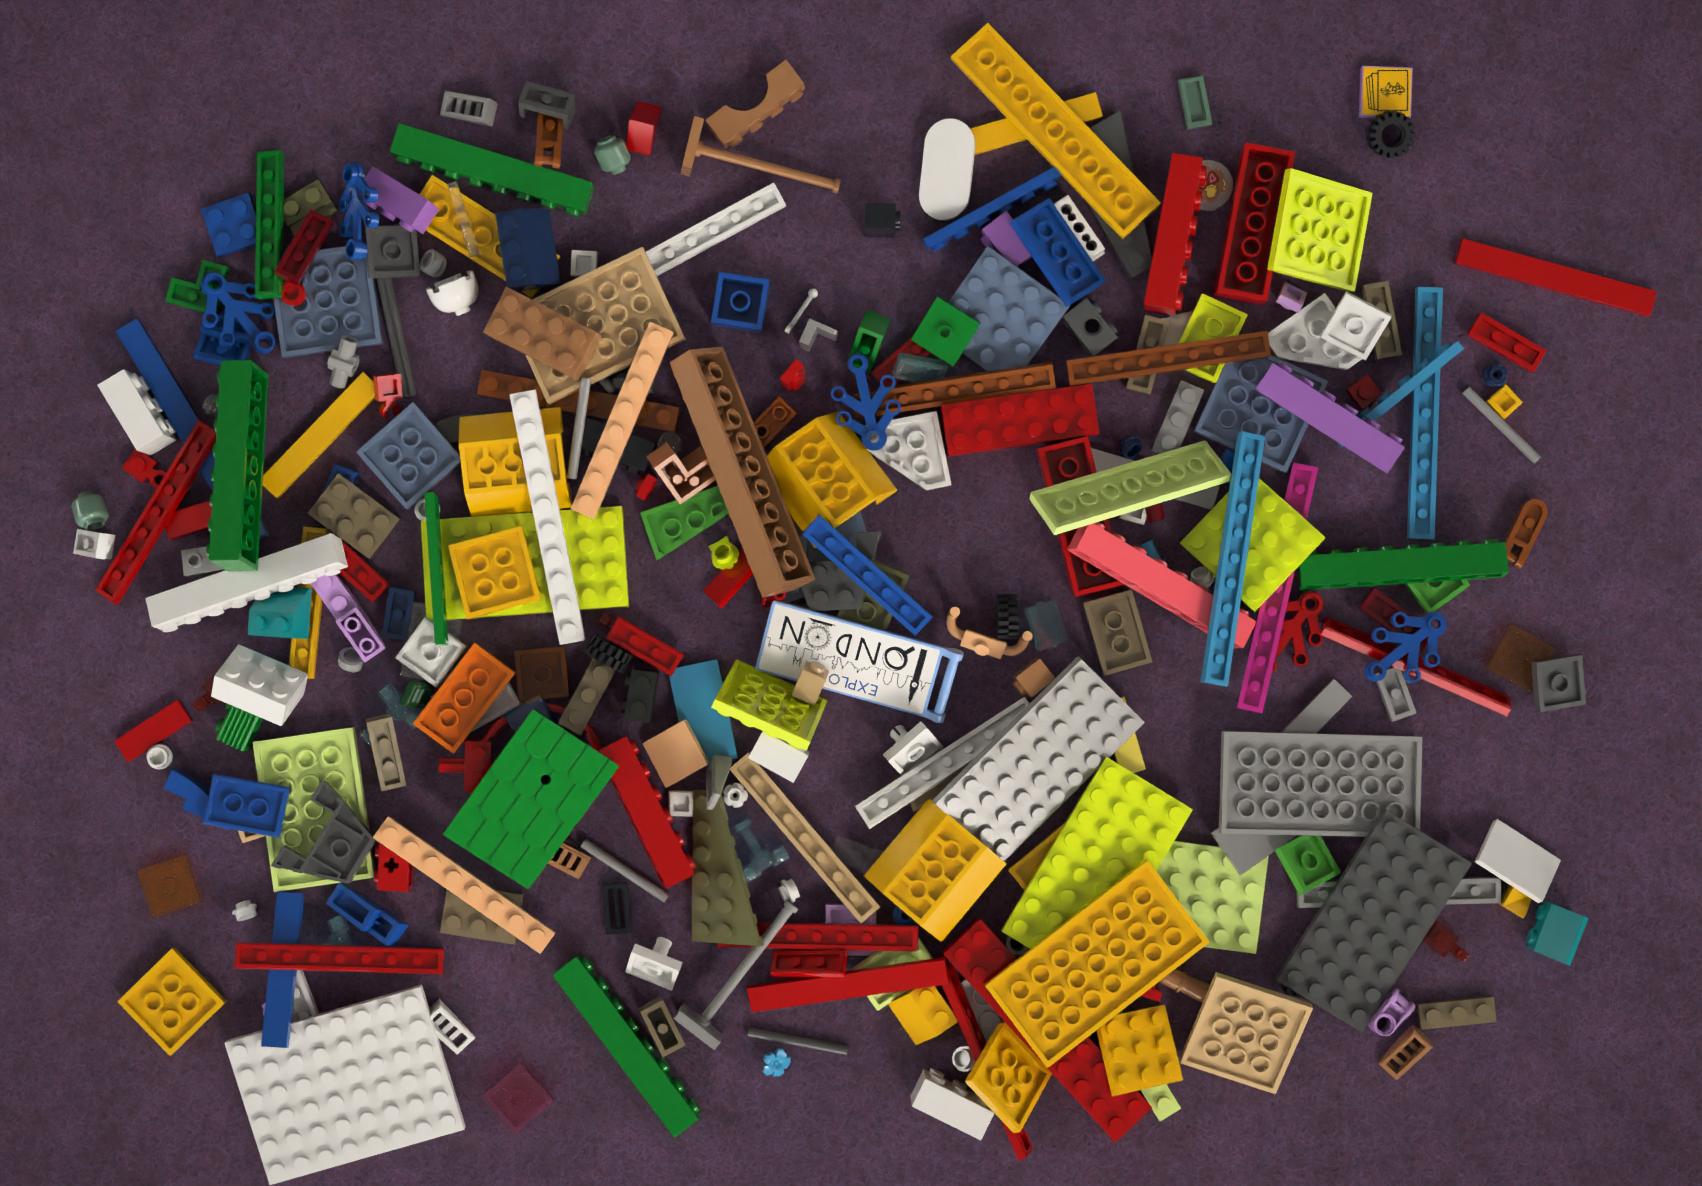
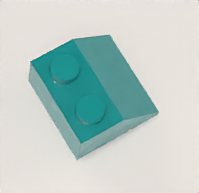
(282, 614)
(1556, 932)

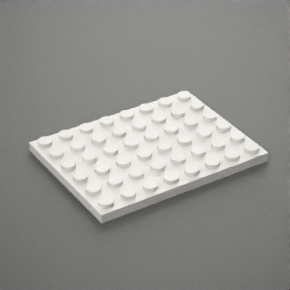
(346, 1085)

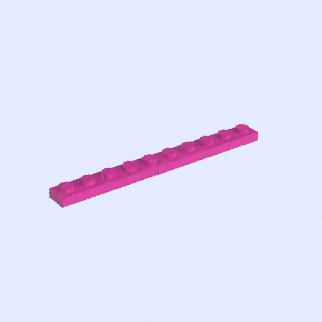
(1273, 610)

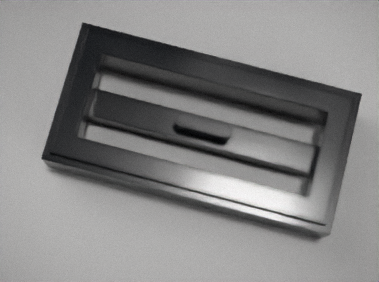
(618, 930)

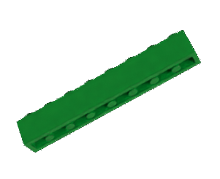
(491, 169)
(1403, 566)
(627, 1045)

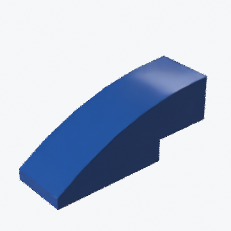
(191, 789)
(367, 914)

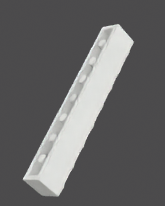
(236, 588)

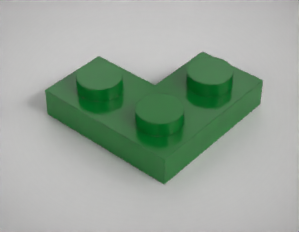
(190, 294)

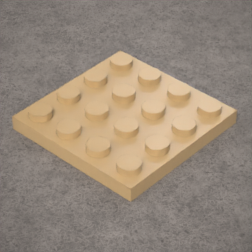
(1245, 1033)

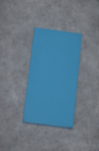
(694, 693)

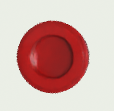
(293, 294)

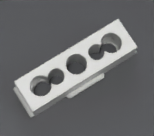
(1066, 202)

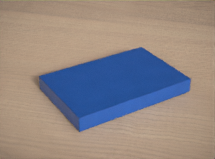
(246, 805)

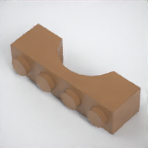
(731, 124)

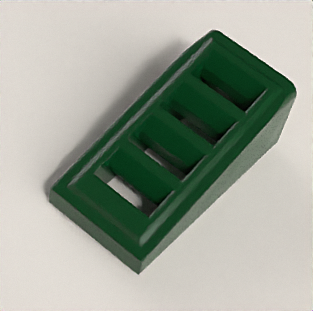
(417, 694)

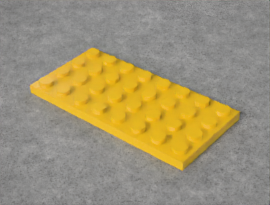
(1096, 963)

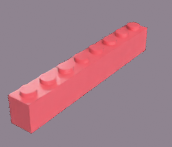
(1151, 578)

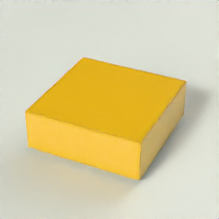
(1504, 401)

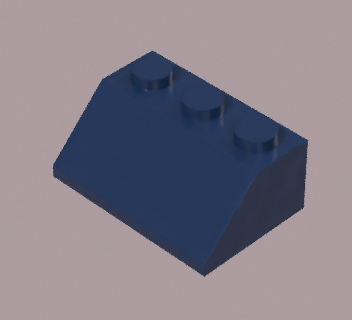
(528, 249)

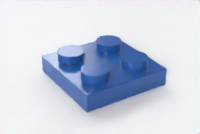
(231, 224)

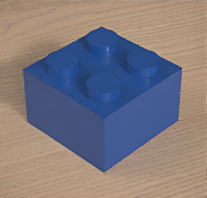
(740, 302)

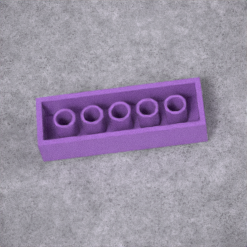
(1330, 418)

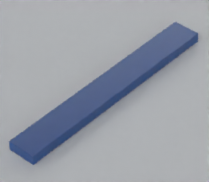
(162, 385)

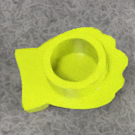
(724, 554)

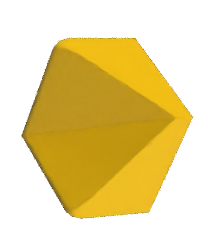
(1515, 901)

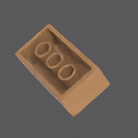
(542, 334)

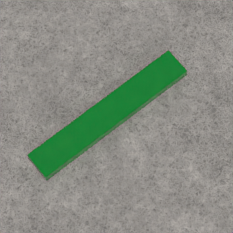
(269, 223)
(436, 569)

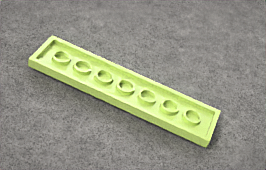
(1129, 487)

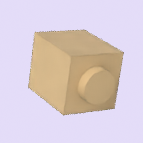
(810, 682)

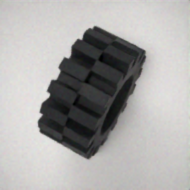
(1404, 141)
(1007, 616)
(608, 653)

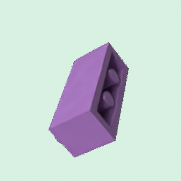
(400, 202)

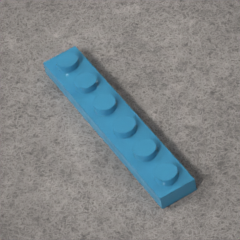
(1409, 383)

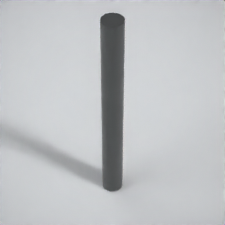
(797, 1040)

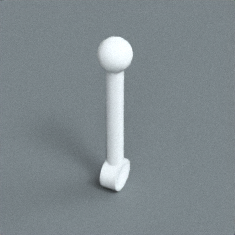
(813, 293)

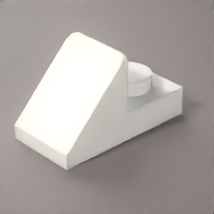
(94, 544)

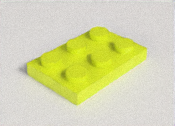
(1210, 321)

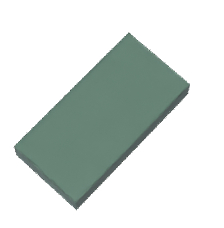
(1194, 102)

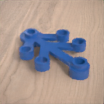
(355, 209)
(236, 310)
(867, 406)
(1409, 644)

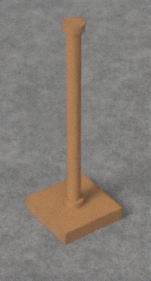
(696, 148)

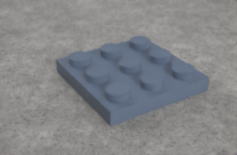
(410, 455)

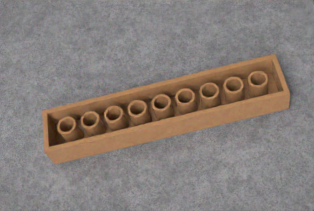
(742, 471)

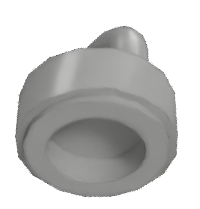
(433, 263)
(350, 660)

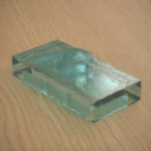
(918, 368)

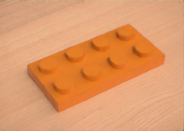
(464, 698)

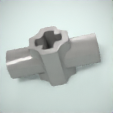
(343, 361)

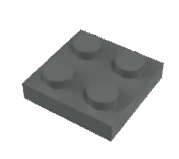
(391, 252)
(1558, 682)

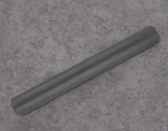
(396, 336)

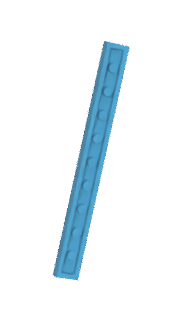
(1424, 416)
(1232, 559)

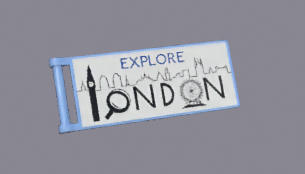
(859, 659)

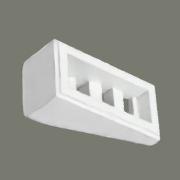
(440, 1007)

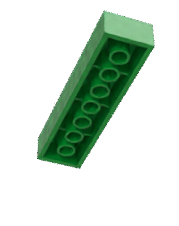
(238, 466)

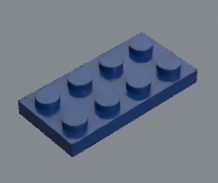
(1057, 252)

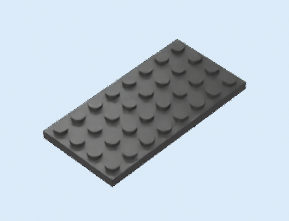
(1373, 920)

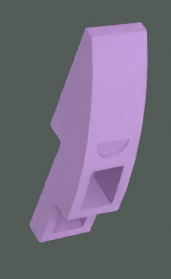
(349, 616)

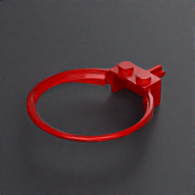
(478, 752)

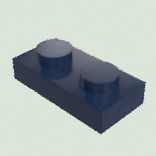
(398, 613)

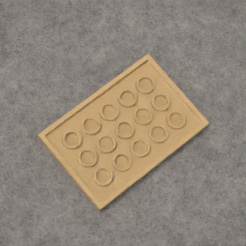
(616, 304)

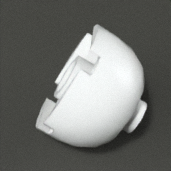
(455, 293)

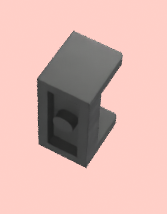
(548, 102)

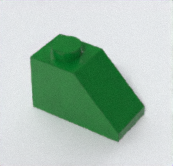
(869, 338)

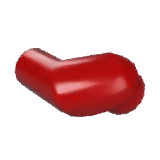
(767, 601)

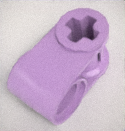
(1392, 1012)

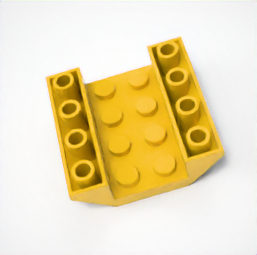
(494, 464)
(827, 473)
(934, 870)

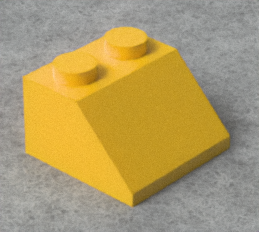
(923, 1013)

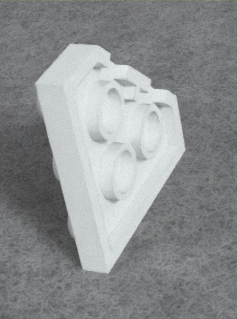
(1300, 338)
(916, 450)

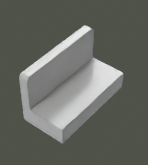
(811, 331)

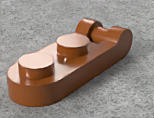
(550, 139)
(1525, 530)

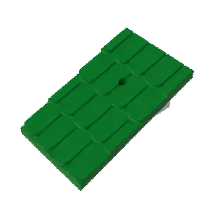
(515, 817)

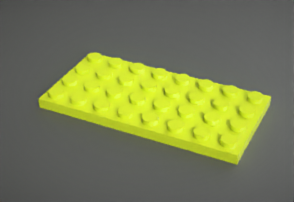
(593, 547)
(1104, 839)

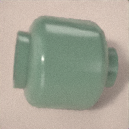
(612, 154)
(90, 510)

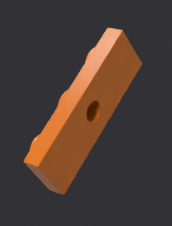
(774, 420)

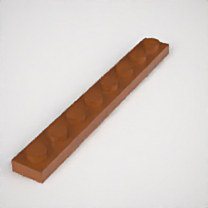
(1168, 358)
(966, 388)
(599, 404)

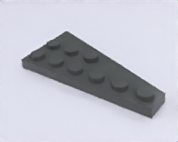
(1134, 248)

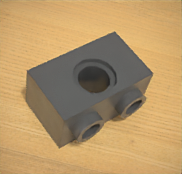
(1091, 342)

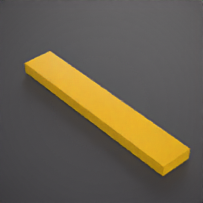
(1004, 133)
(319, 435)
(304, 651)

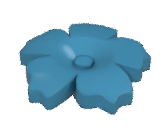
(776, 1062)

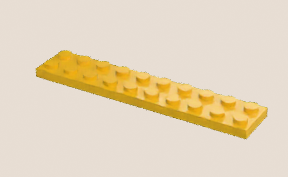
(1055, 131)

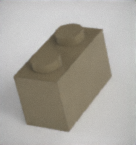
(661, 1026)

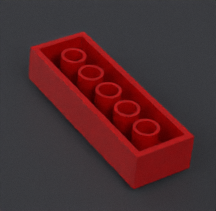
(1251, 224)
(1174, 233)
(1019, 420)
(1061, 464)
(647, 815)

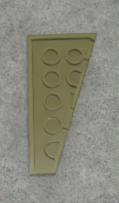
(719, 885)

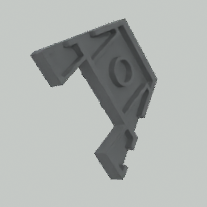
(832, 586)
(339, 847)

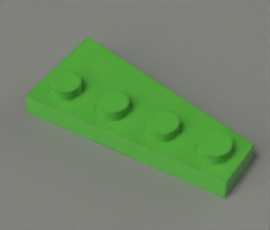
(675, 524)

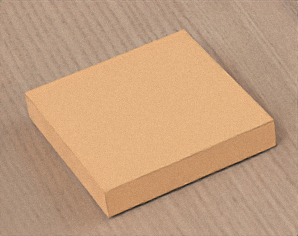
(676, 753)

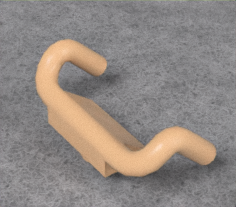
(981, 643)

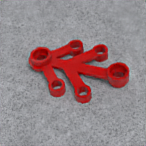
(1292, 627)

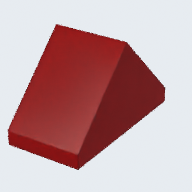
(643, 127)

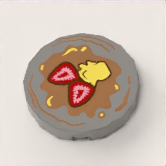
(1217, 186)

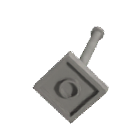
(699, 1023)

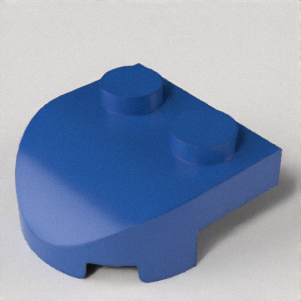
(211, 351)

